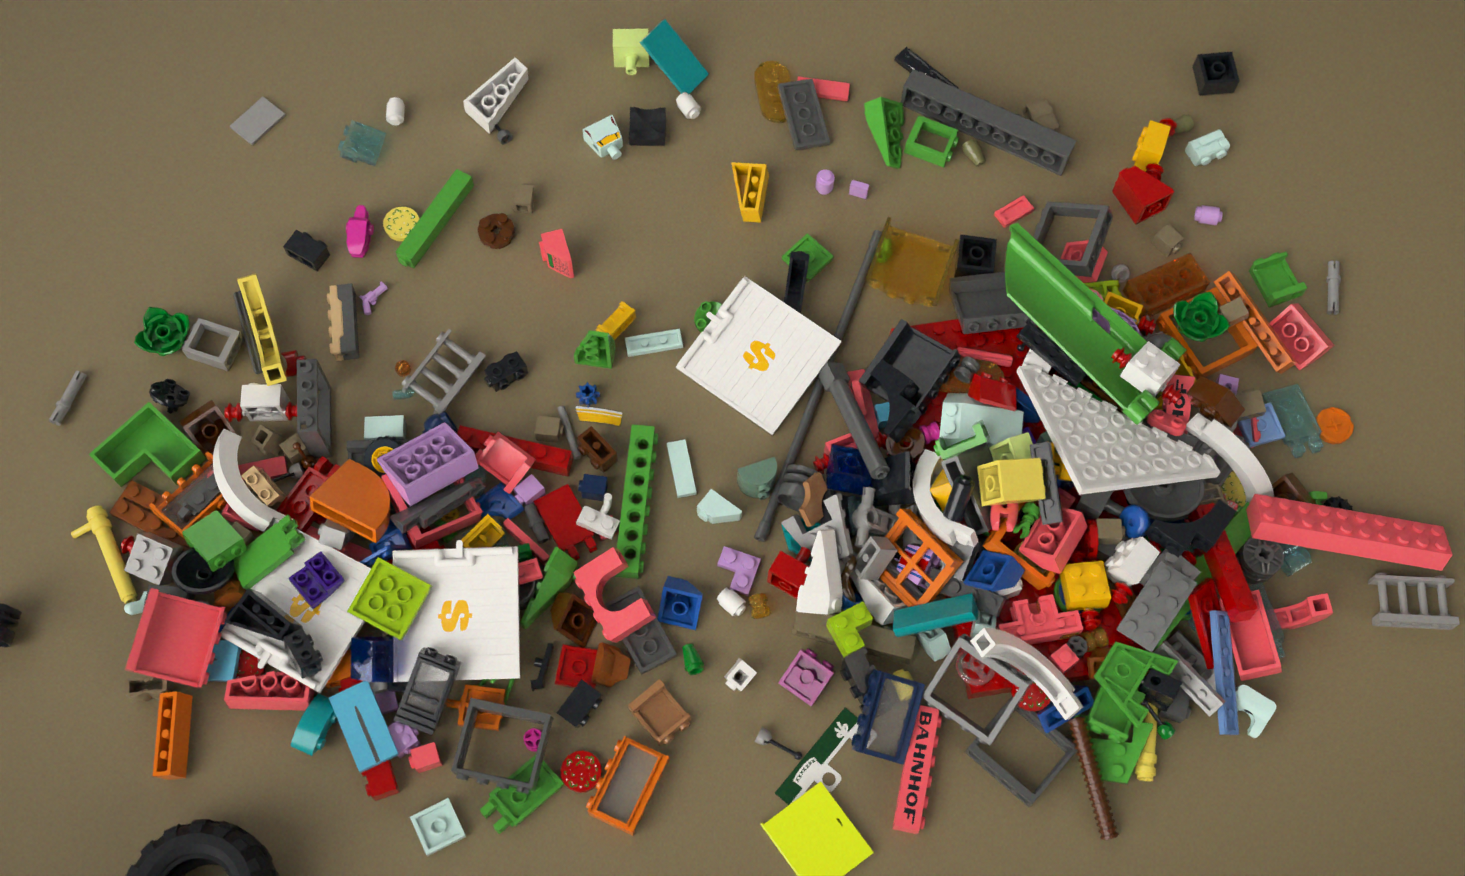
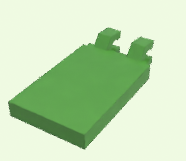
(268, 552)
(516, 805)

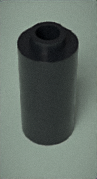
(959, 498)

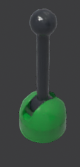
(1164, 728)

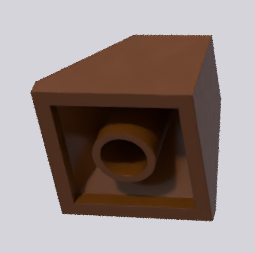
(572, 618)

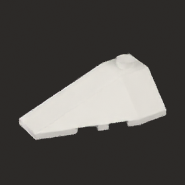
(823, 584)
(877, 597)

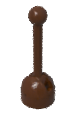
(307, 459)

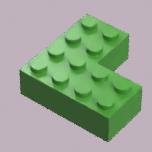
(145, 439)

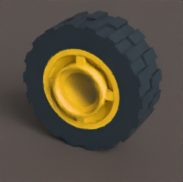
(377, 448)

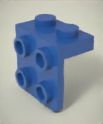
(385, 546)

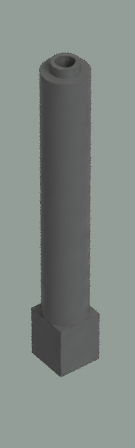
(836, 381)

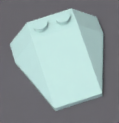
(962, 411)

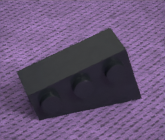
(262, 616)
(857, 671)

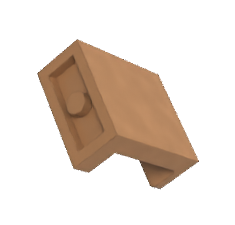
(659, 713)

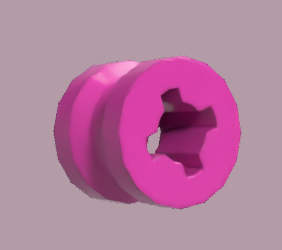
(930, 432)
(532, 735)

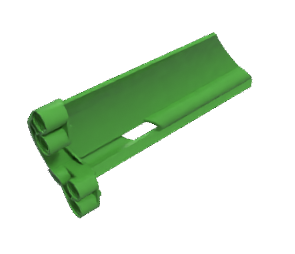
(1064, 311)

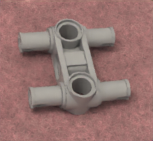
(872, 520)

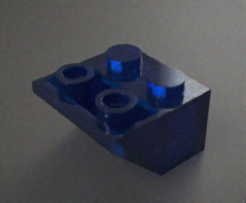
(372, 658)

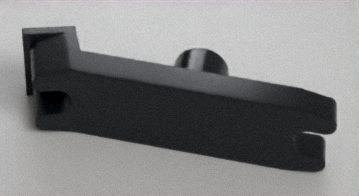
(543, 665)

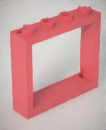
(422, 539)

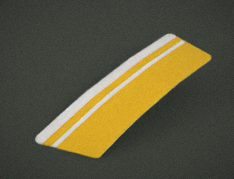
(599, 415)

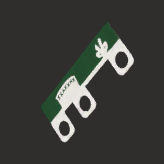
(816, 761)

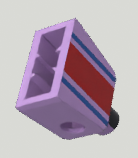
(928, 561)

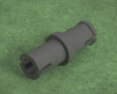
(536, 523)

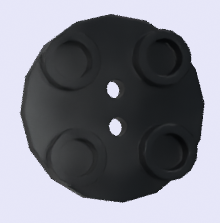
(169, 394)

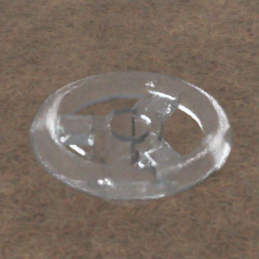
(969, 665)

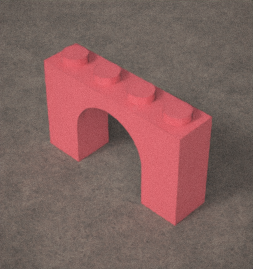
(592, 580)

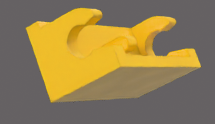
(618, 321)
(484, 534)

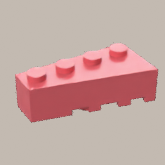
(268, 692)

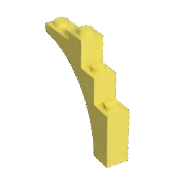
(263, 330)

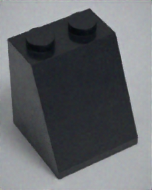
(898, 484)

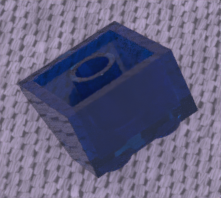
(847, 470)

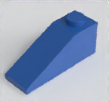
(1051, 717)

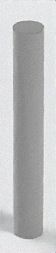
(569, 432)

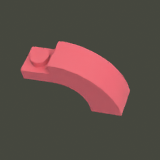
(1304, 613)

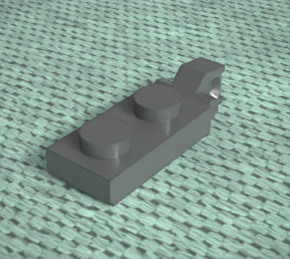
(199, 499)

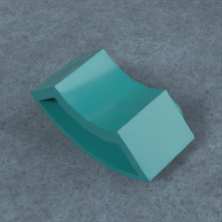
(314, 725)

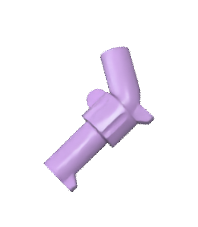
(371, 297)

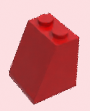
(1141, 194)

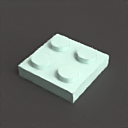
(438, 827)

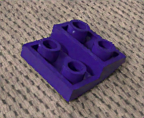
(316, 580)

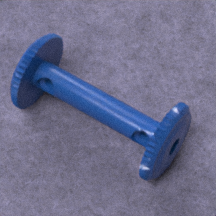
(1137, 521)

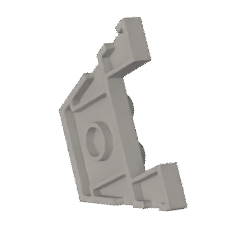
(806, 539)

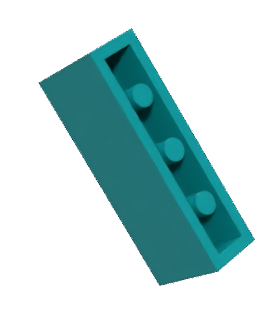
(935, 615)

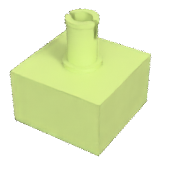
(628, 50)
(1012, 448)

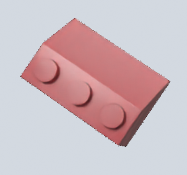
(1301, 335)
(1054, 543)

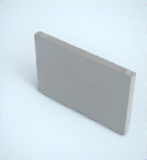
(257, 120)

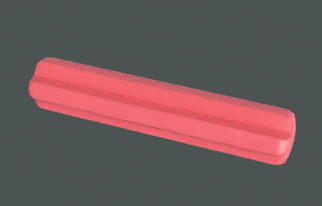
(998, 359)

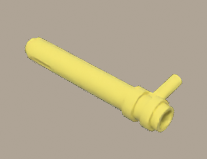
(102, 529)
(1145, 766)

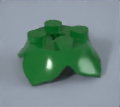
(1204, 308)
(158, 322)

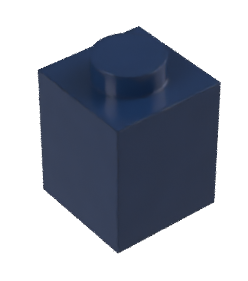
(593, 487)

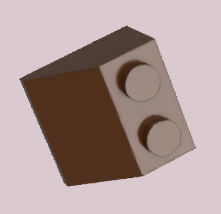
(205, 426)
(1290, 488)

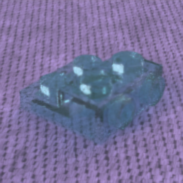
(361, 143)

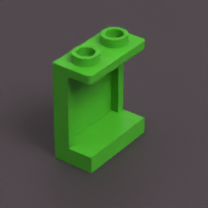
(1276, 279)
(981, 436)
(215, 540)
(1108, 718)

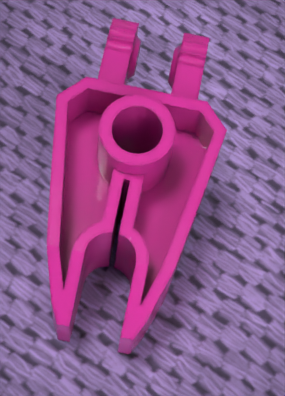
(359, 232)

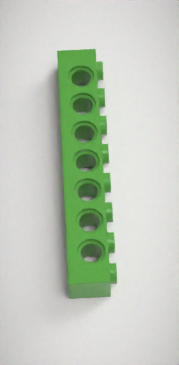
(639, 435)

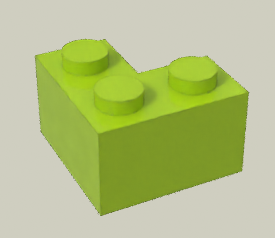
(846, 625)

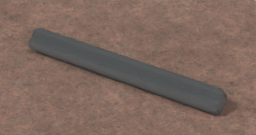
(248, 332)

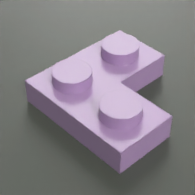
(743, 565)

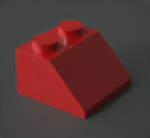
(993, 391)

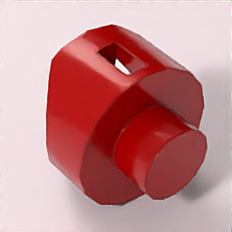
(291, 359)

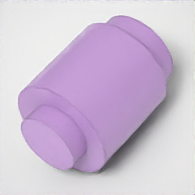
(824, 182)
(1208, 215)

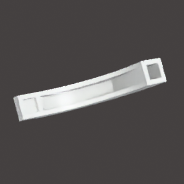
(1234, 453)
(233, 487)
(948, 531)
(1036, 666)

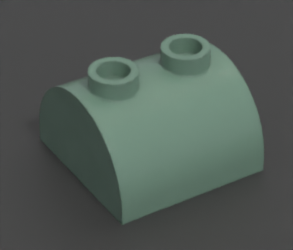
(758, 478)

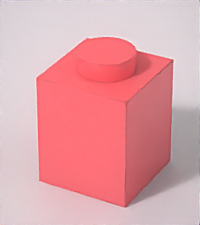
(1064, 658)
(425, 758)

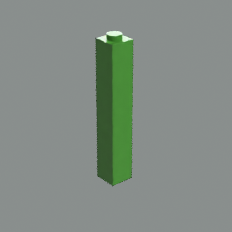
(434, 219)

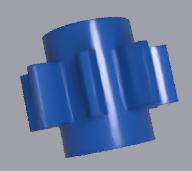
(593, 394)

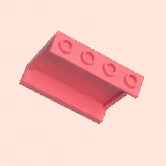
(176, 639)

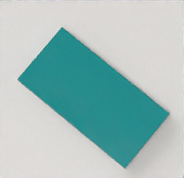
(674, 57)

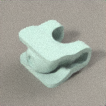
(1256, 706)

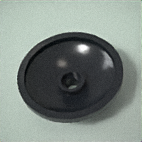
(194, 575)

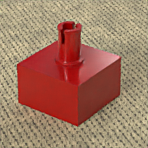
(789, 572)

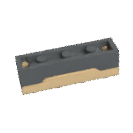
(343, 321)

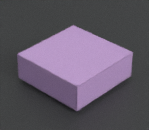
(859, 189)
(387, 701)

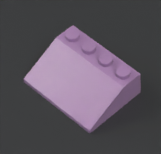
(428, 463)

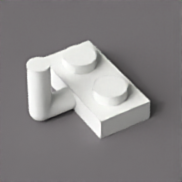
(599, 521)

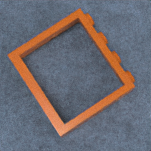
(1237, 331)
(1030, 574)

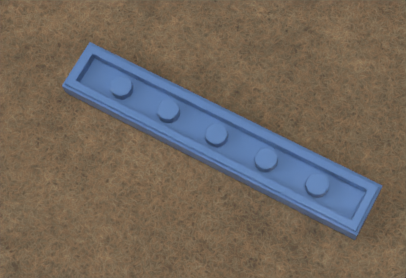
(1224, 672)

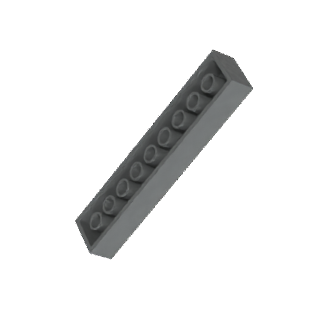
(987, 122)

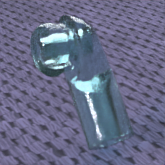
(398, 394)

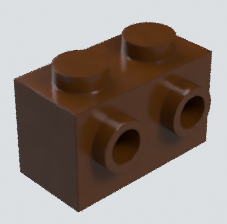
(601, 454)

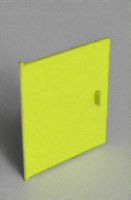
(814, 838)

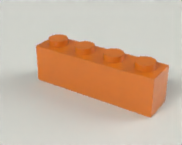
(172, 736)

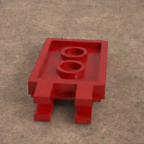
(298, 500)
(560, 513)

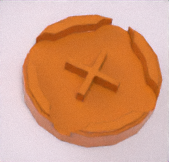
(1335, 425)

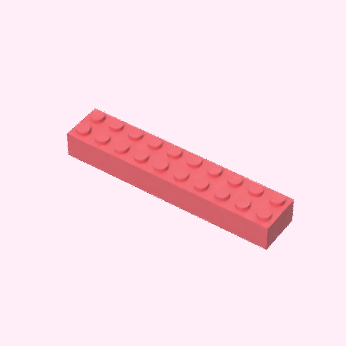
(1348, 532)

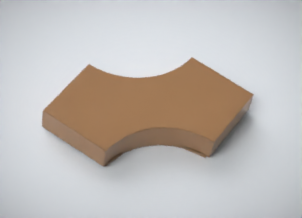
(812, 506)

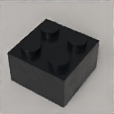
(1215, 73)
(975, 256)

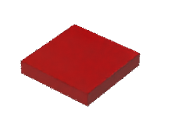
(574, 665)

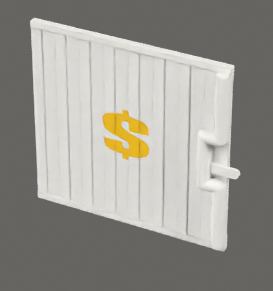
(758, 355)
(467, 611)
(327, 623)

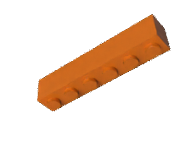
(1257, 324)

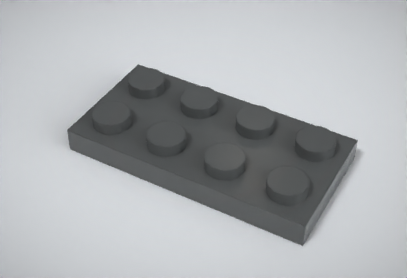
(803, 114)
(1156, 606)
(648, 644)

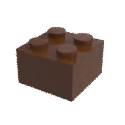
(1215, 401)

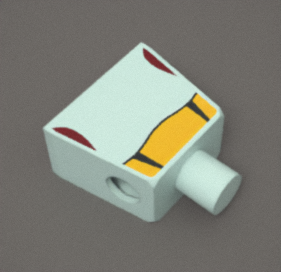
(604, 137)

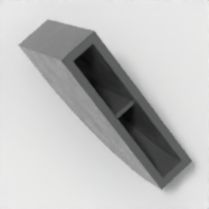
(966, 463)

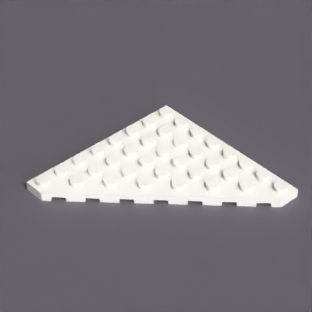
(1103, 445)

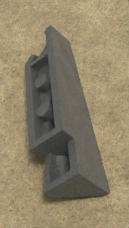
(437, 506)

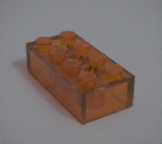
(1167, 285)

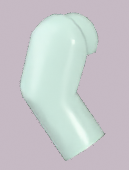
(137, 606)

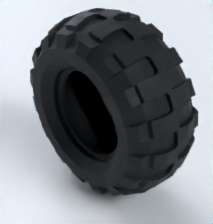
(203, 844)

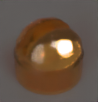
(405, 370)

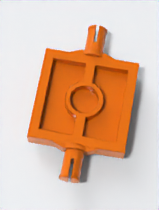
(483, 720)

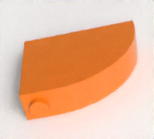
(354, 500)

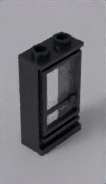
(428, 690)

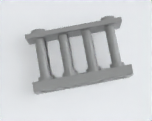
(462, 375)
(1404, 617)
(1192, 671)

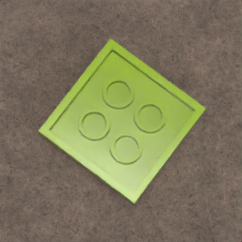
(389, 598)

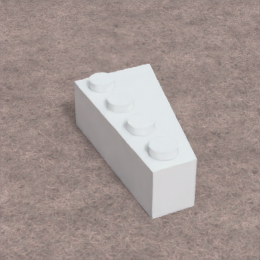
(496, 95)

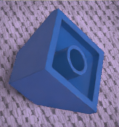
(994, 572)
(680, 603)

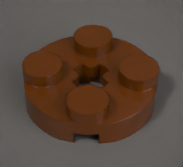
(494, 221)
(916, 447)

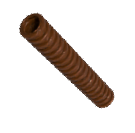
(1093, 778)

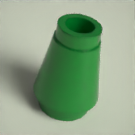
(692, 660)

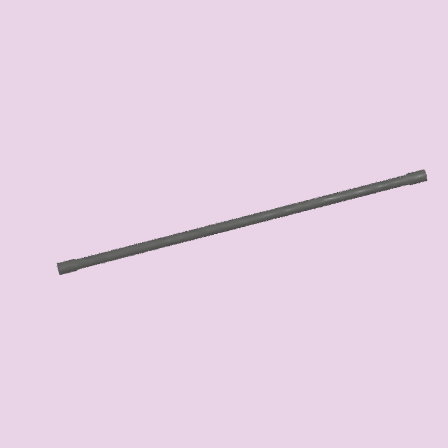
(765, 523)

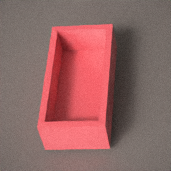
(1254, 644)

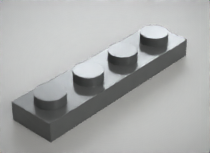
(984, 599)

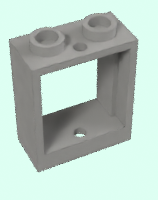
(228, 353)

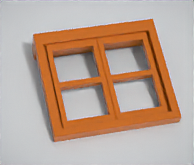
(952, 561)

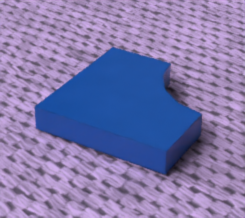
(499, 503)

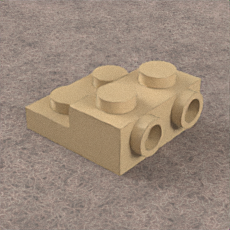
(263, 485)

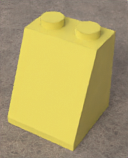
(1011, 481)

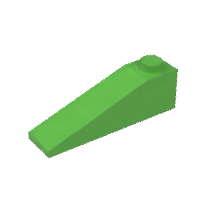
(885, 123)
(596, 350)
(557, 579)

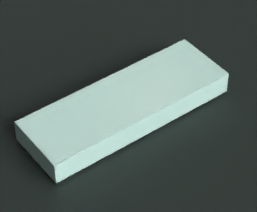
(653, 342)
(681, 468)

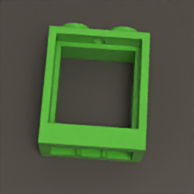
(926, 153)

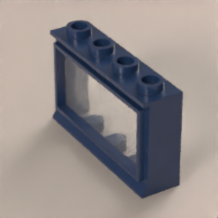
(888, 717)

